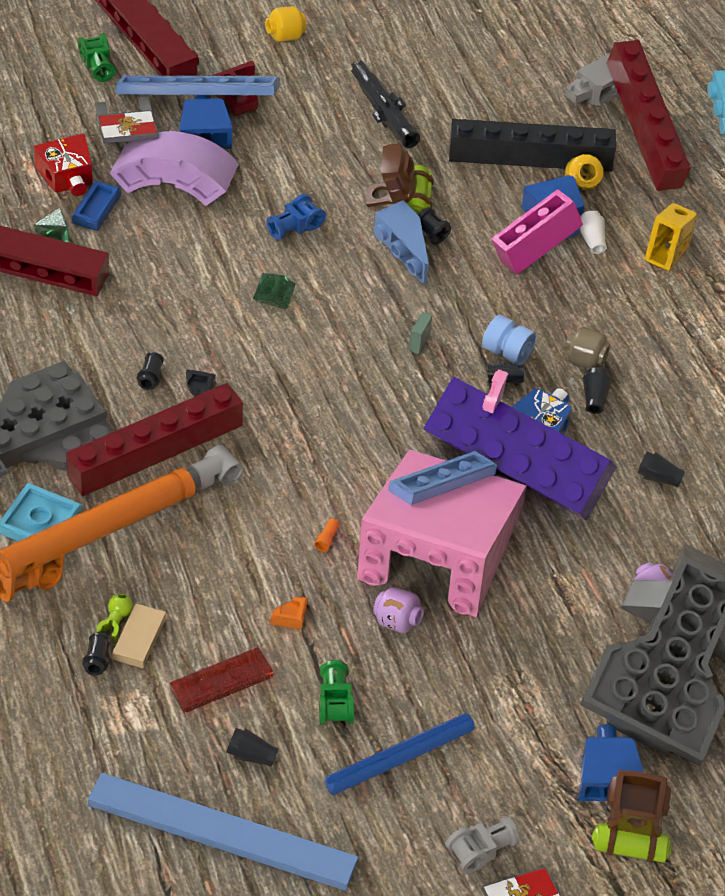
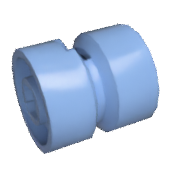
(506, 338)

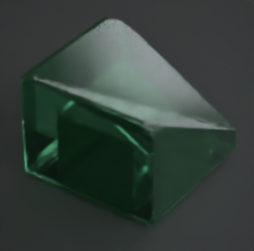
(53, 226)
(274, 290)

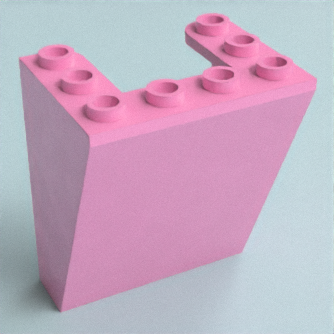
(453, 530)

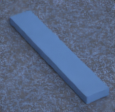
(198, 85)

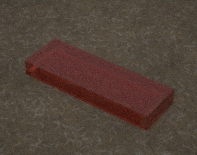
(221, 680)

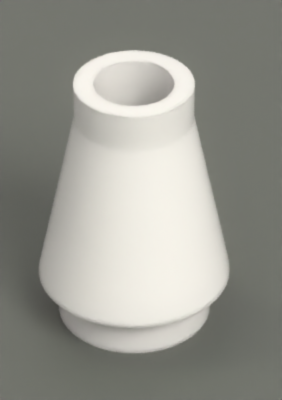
(594, 231)

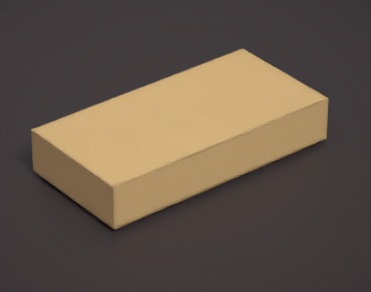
(139, 635)

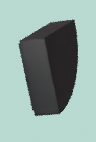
(199, 382)

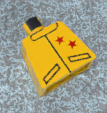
(673, 226)

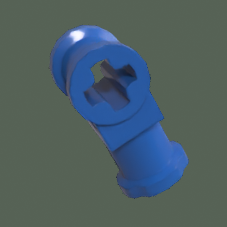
(296, 217)

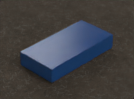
(96, 205)

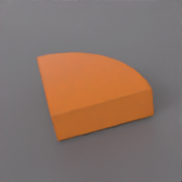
(291, 613)

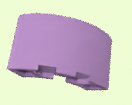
(176, 159)

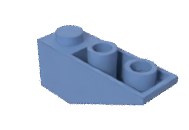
(403, 234)

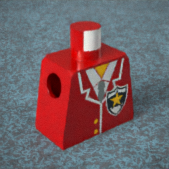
(65, 164)

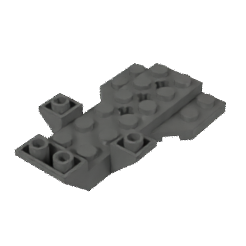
(47, 417)
(691, 622)

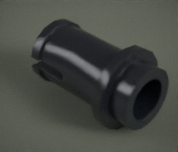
(515, 372)
(149, 376)
(95, 661)

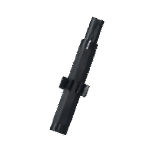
(387, 106)

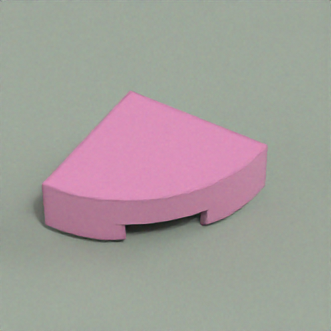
(496, 392)

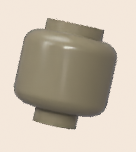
(587, 348)

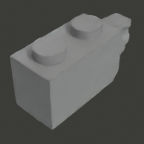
(593, 84)

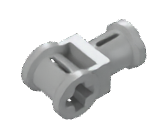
(479, 845)

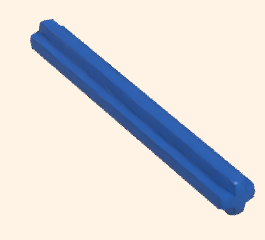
(399, 753)

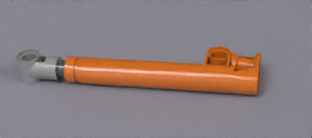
(40, 557)

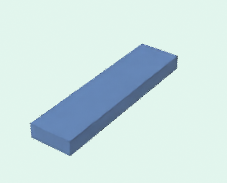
(442, 477)

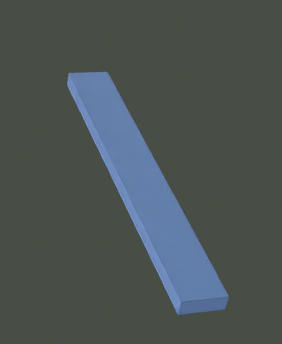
(223, 831)

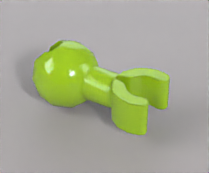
(119, 608)

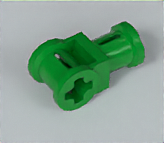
(96, 55)
(335, 694)

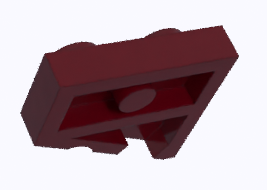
(239, 103)

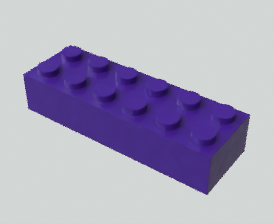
(521, 448)

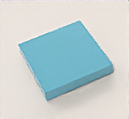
(35, 511)

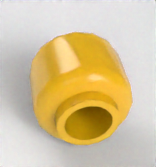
(286, 24)
(592, 168)

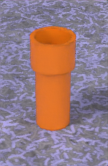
(324, 539)

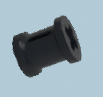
(434, 225)

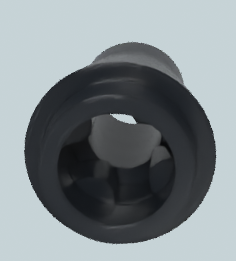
(596, 388)
(658, 469)
(251, 748)

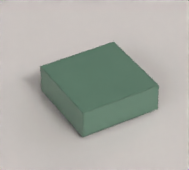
(420, 333)

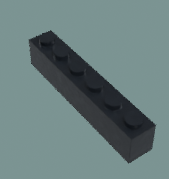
(528, 144)

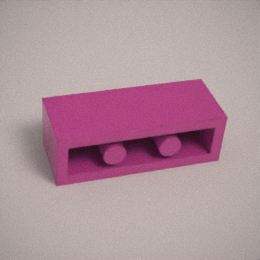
(537, 231)

